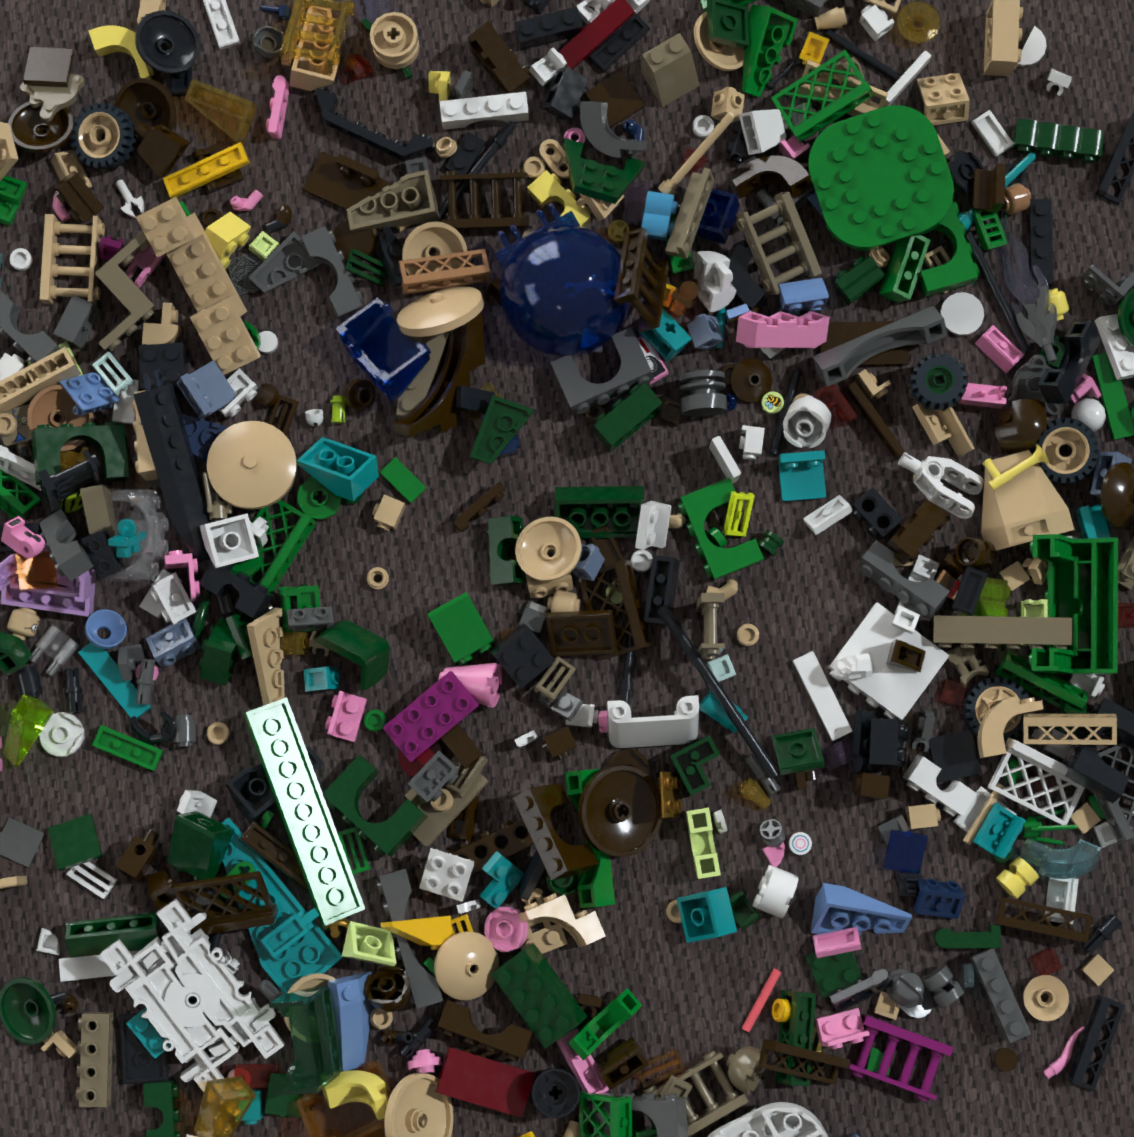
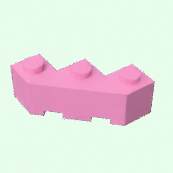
(782, 330)

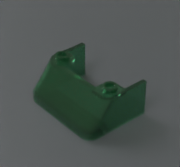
(313, 1039)

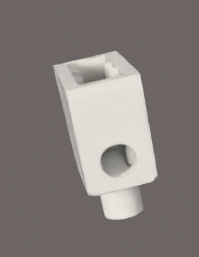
(763, 129)

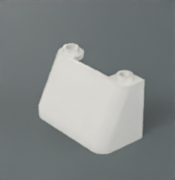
(655, 730)

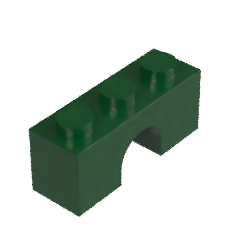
(502, 534)
(163, 1096)

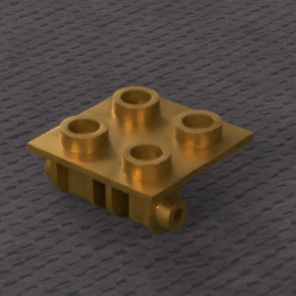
(670, 786)

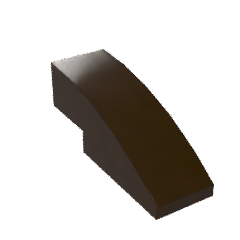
(462, 746)

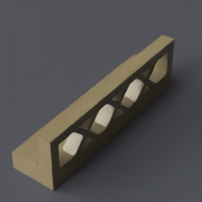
(690, 214)

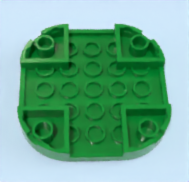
(880, 177)

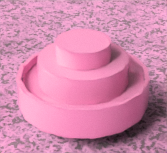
(424, 1062)

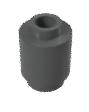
(185, 730)

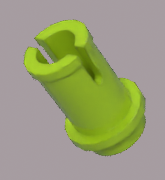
(338, 409)

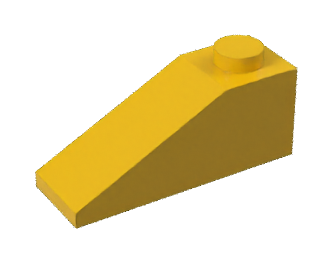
(422, 931)

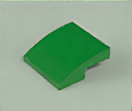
(10, 198)

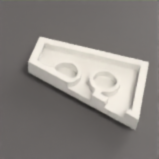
(1118, 350)

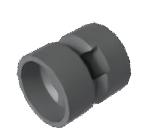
(943, 978)

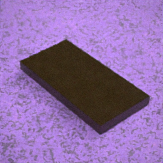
(843, 332)

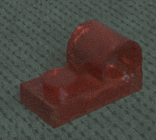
(837, 400)

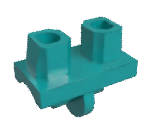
(127, 539)

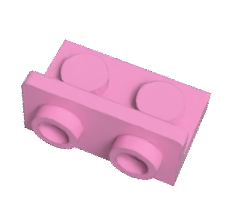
(346, 716)
(840, 1028)

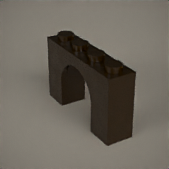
(557, 856)

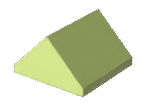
(369, 944)

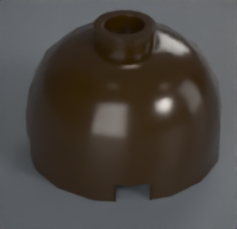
(388, 989)

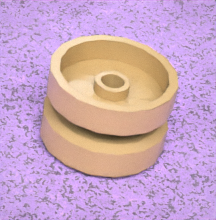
(394, 40)

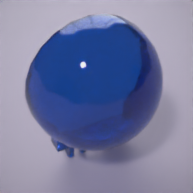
(561, 286)

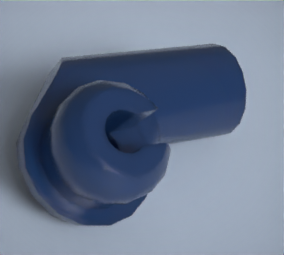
(634, 129)

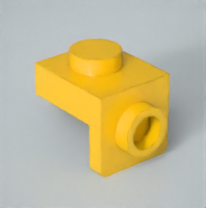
(814, 48)

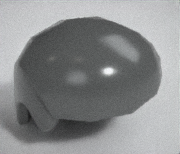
(264, 40)

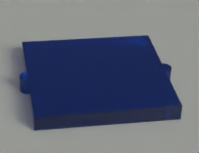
(905, 851)

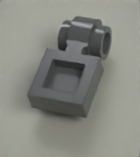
(564, 705)

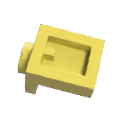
(440, 84)

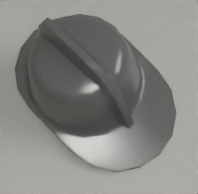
(910, 993)

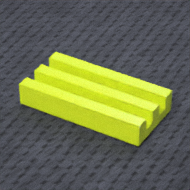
(731, 510)

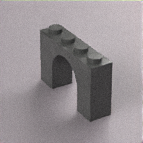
(584, 395)
(666, 1112)

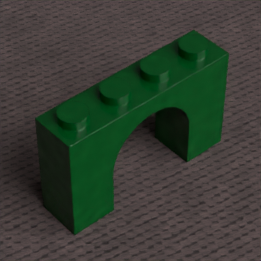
(107, 439)
(345, 796)

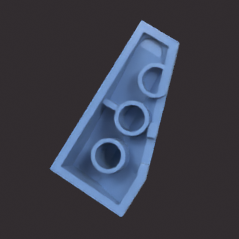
(844, 908)
(351, 1018)

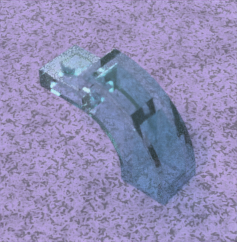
(1062, 862)

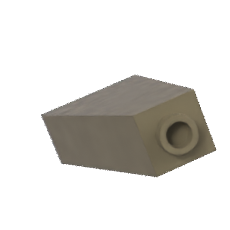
(99, 509)

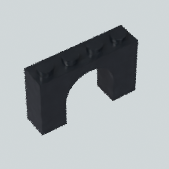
(1086, 765)

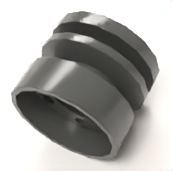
(702, 389)

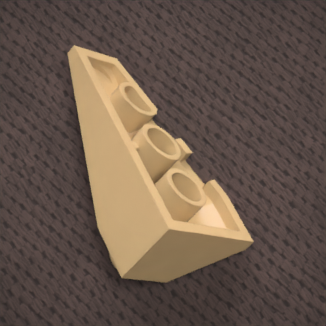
(308, 72)

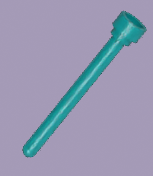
(967, 217)

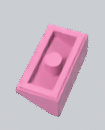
(999, 349)

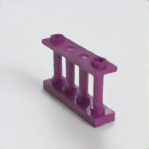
(916, 1042)

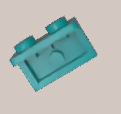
(999, 831)

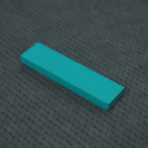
(109, 673)

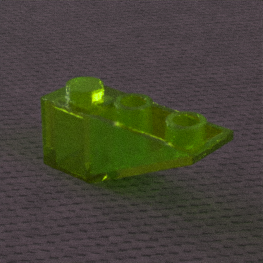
(993, 598)
(24, 727)

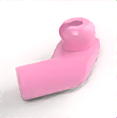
(60, 209)

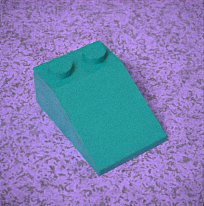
(340, 467)

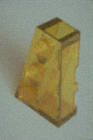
(222, 108)

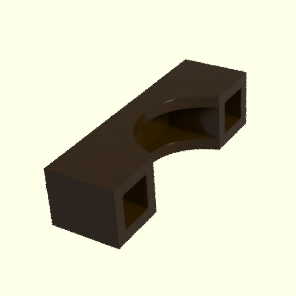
(458, 1020)

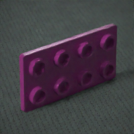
(431, 716)

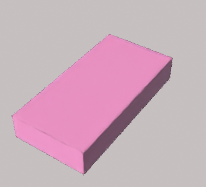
(837, 942)

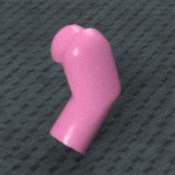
(246, 204)

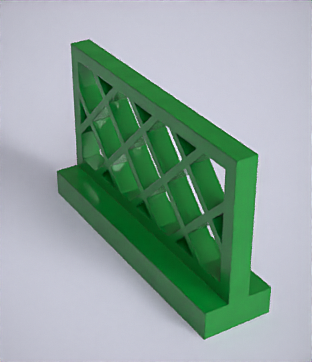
(828, 113)
(288, 549)
(619, 1119)

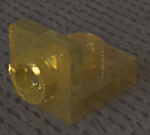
(70, 458)

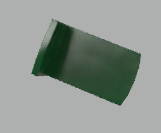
(360, 647)

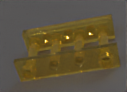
(296, 33)

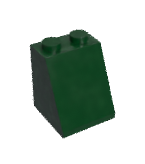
(198, 845)

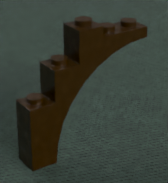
(439, 406)

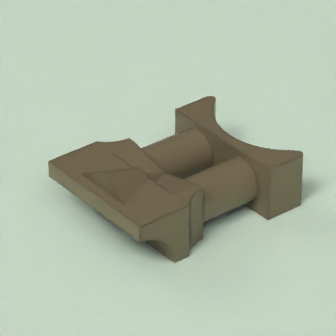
(959, 657)

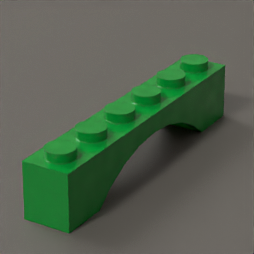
(596, 884)

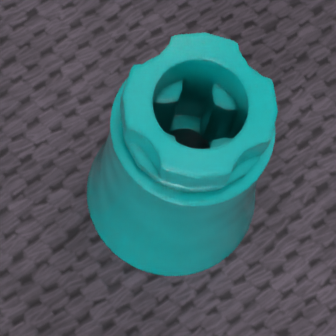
(712, 708)

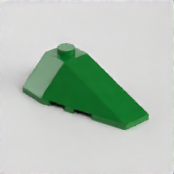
(767, 36)

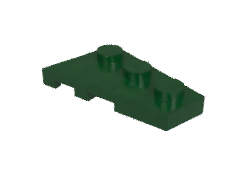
(499, 428)

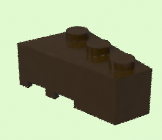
(498, 59)

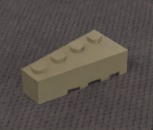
(426, 378)

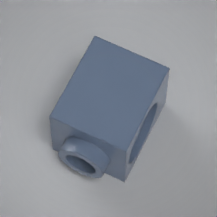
(705, 332)
(589, 562)

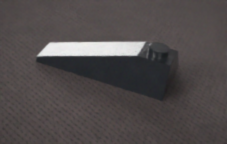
(253, 792)

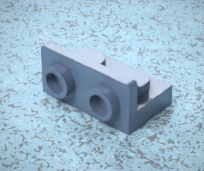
(173, 643)

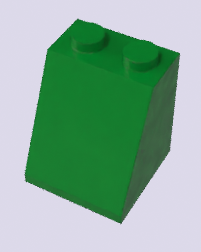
(461, 629)

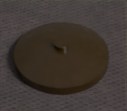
(620, 811)

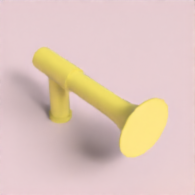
(1000, 479)

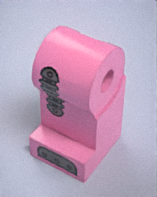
(22, 539)

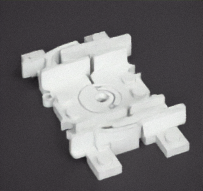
(201, 976)

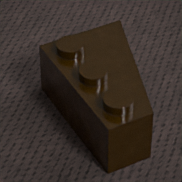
(917, 531)

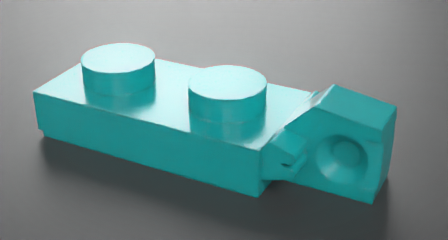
(289, 932)

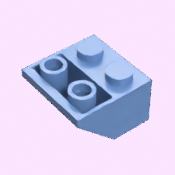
(803, 296)

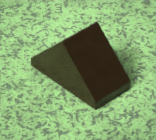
(905, 656)

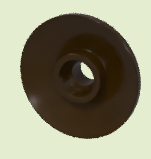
(741, 380)

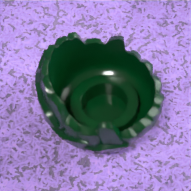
(564, 885)

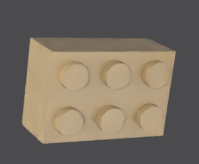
(1002, 37)

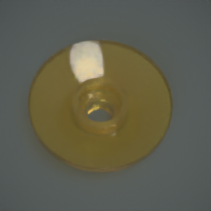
(918, 12)

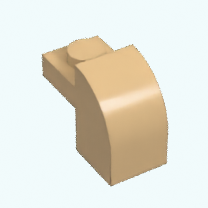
(164, 332)

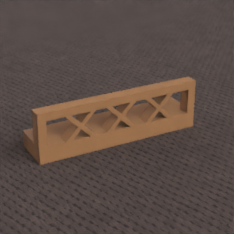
(444, 278)

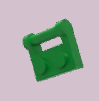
(306, 598)

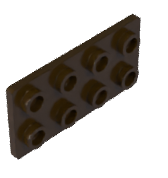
(343, 180)

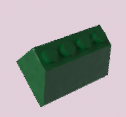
(601, 505)

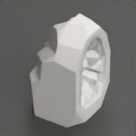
(853, 667)

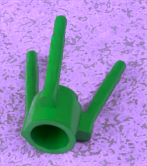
(1032, 828)

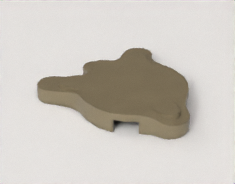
(53, 98)

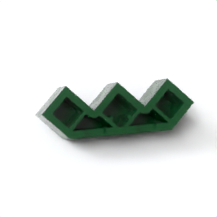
(12, 653)

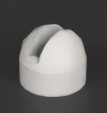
(314, 416)

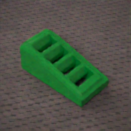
(995, 224)

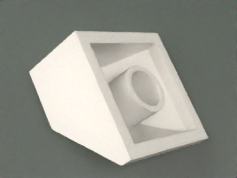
(229, 540)

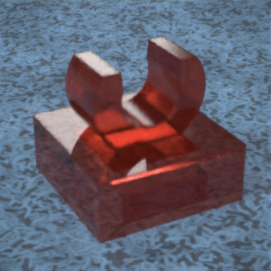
(359, 65)
(700, 163)

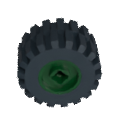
(938, 382)

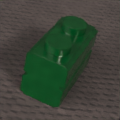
(858, 280)

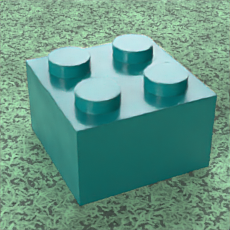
(706, 915)

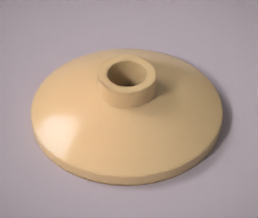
(1057, 998)

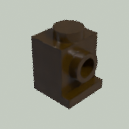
(161, 888)

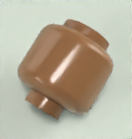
(1016, 199)

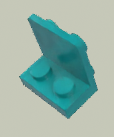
(802, 475)

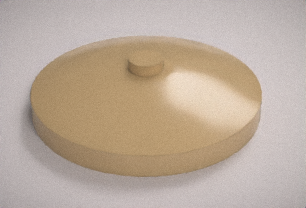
(440, 311)
(251, 465)
(417, 1109)

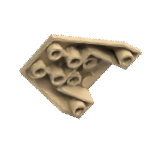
(1021, 506)

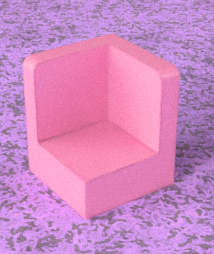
(792, 148)
(1085, 385)

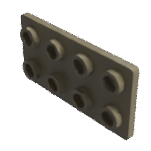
(438, 821)

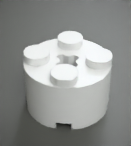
(806, 422)
(775, 891)

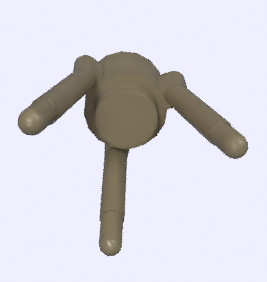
(217, 508)

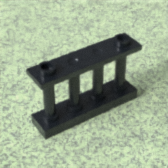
(69, 481)

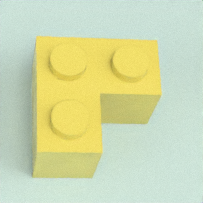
(227, 235)

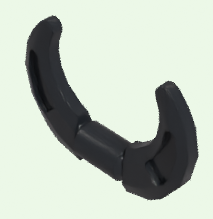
(165, 736)

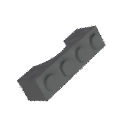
(320, 247)
(36, 345)
(67, 555)
(923, 596)
(1000, 994)

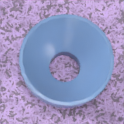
(106, 620)

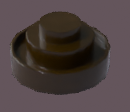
(360, 394)

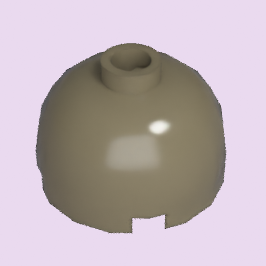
(744, 1069)

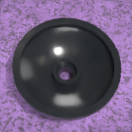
(174, 33)

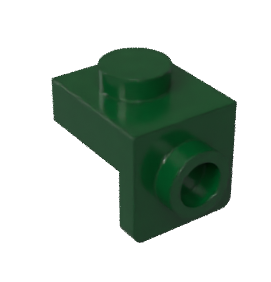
(742, 910)

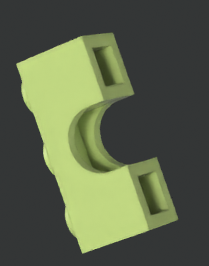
(702, 843)

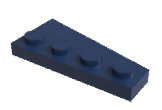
(201, 434)

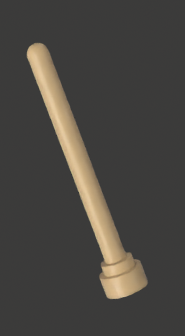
(670, 185)

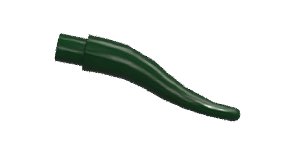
(199, 617)

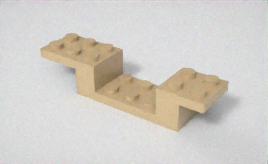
(204, 281)

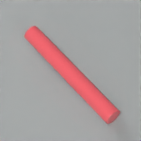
(761, 1000)

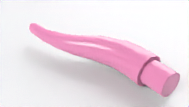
(1057, 1066)

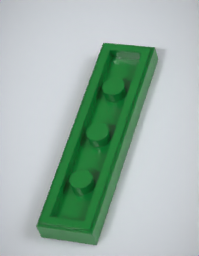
(1113, 398)

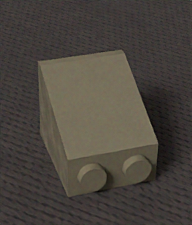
(670, 70)

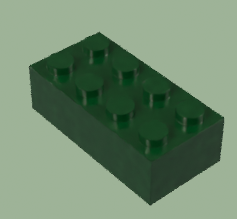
(539, 995)

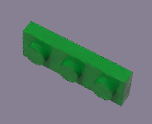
(128, 748)

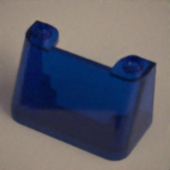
(382, 349)

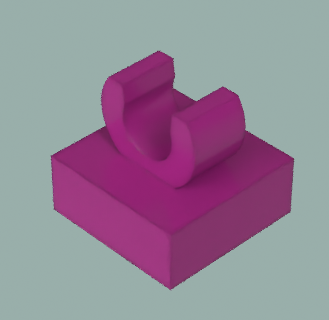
(109, 248)

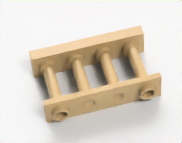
(51, 249)

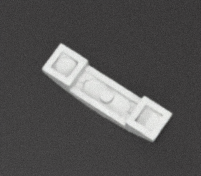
(906, 616)

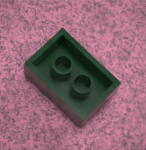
(627, 416)

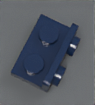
(939, 898)

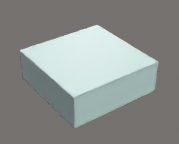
(722, 668)

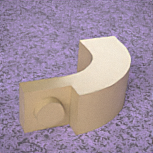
(991, 729)

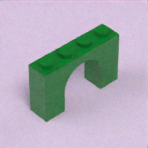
(960, 269)
(719, 561)

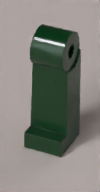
(969, 939)

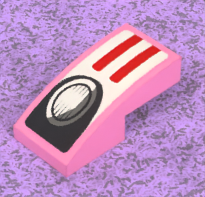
(654, 361)

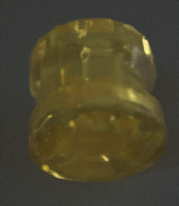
(618, 228)

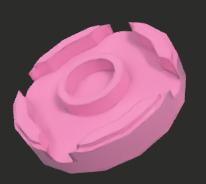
(505, 929)

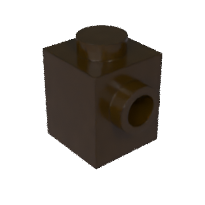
(559, 743)

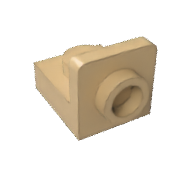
(868, 384)
(64, 1044)

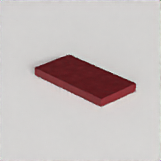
(485, 1082)

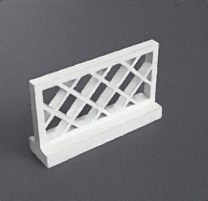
(1041, 762)

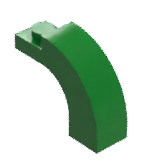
(604, 1023)

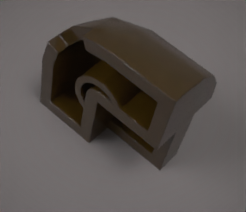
(1021, 425)

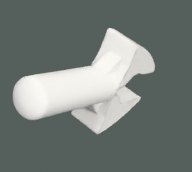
(129, 199)

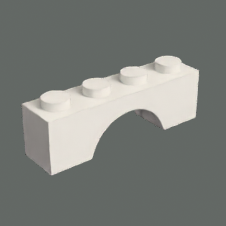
(502, 107)

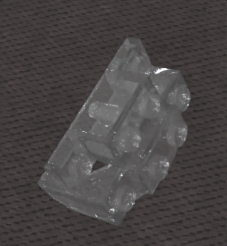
(145, 562)

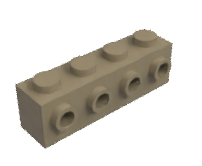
(95, 1060)

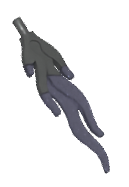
(1040, 323)

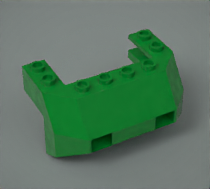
(1084, 589)

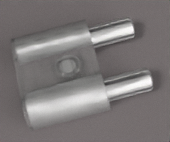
(57, 646)

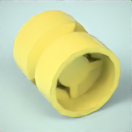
(1017, 877)

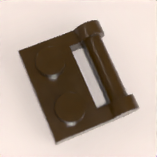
(226, 180)

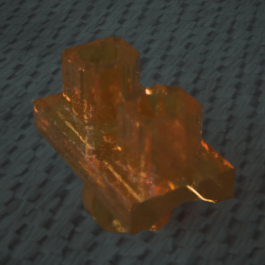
(684, 298)

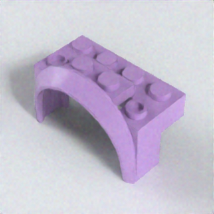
(75, 599)

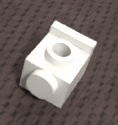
(875, 21)
(751, 442)

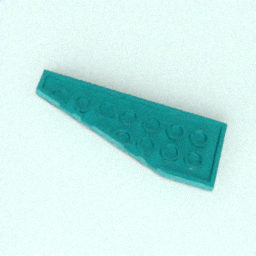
(309, 954)

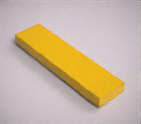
(206, 170)

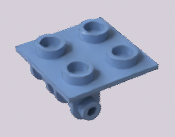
(89, 393)

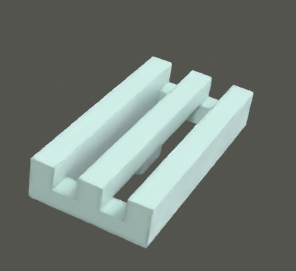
(122, 384)

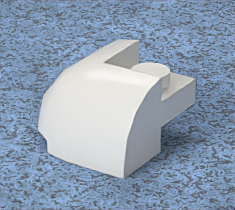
(714, 280)

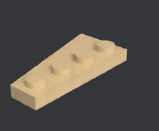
(265, 645)

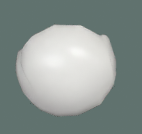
(1090, 413)

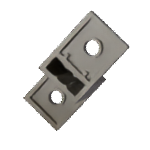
(125, 291)

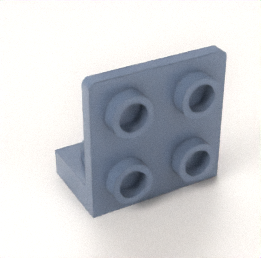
(206, 389)

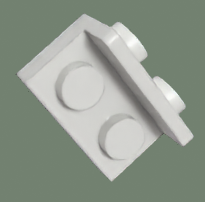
(653, 525)

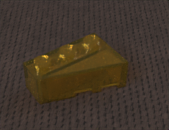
(223, 1107)

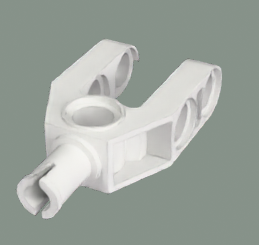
(928, 476)

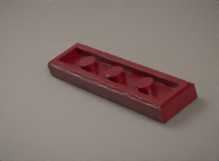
(596, 32)

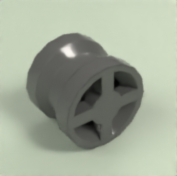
(767, 830)

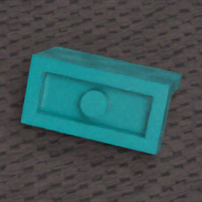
(1092, 522)

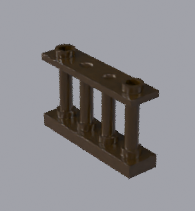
(474, 219)
(630, 284)

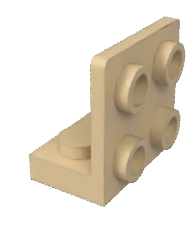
(944, 98)

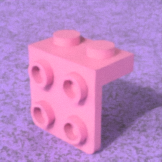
(177, 559)

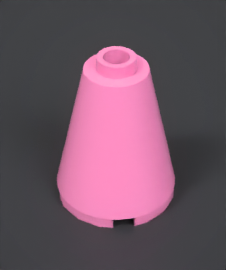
(480, 681)

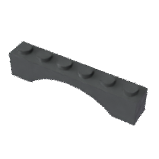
(842, 360)
(423, 984)

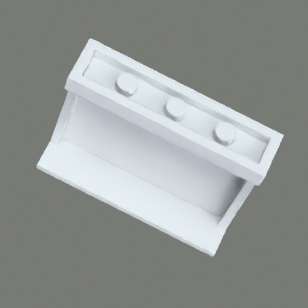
(889, 686)

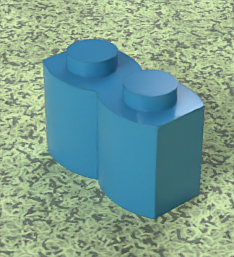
(658, 215)

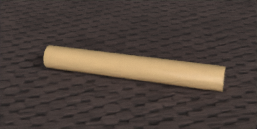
(974, 829)

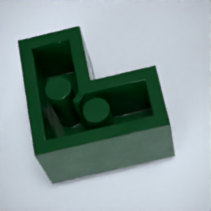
(219, 654)
(689, 761)

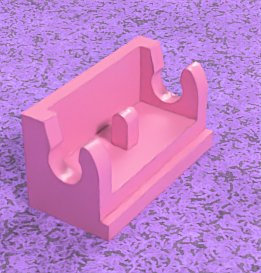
(984, 396)

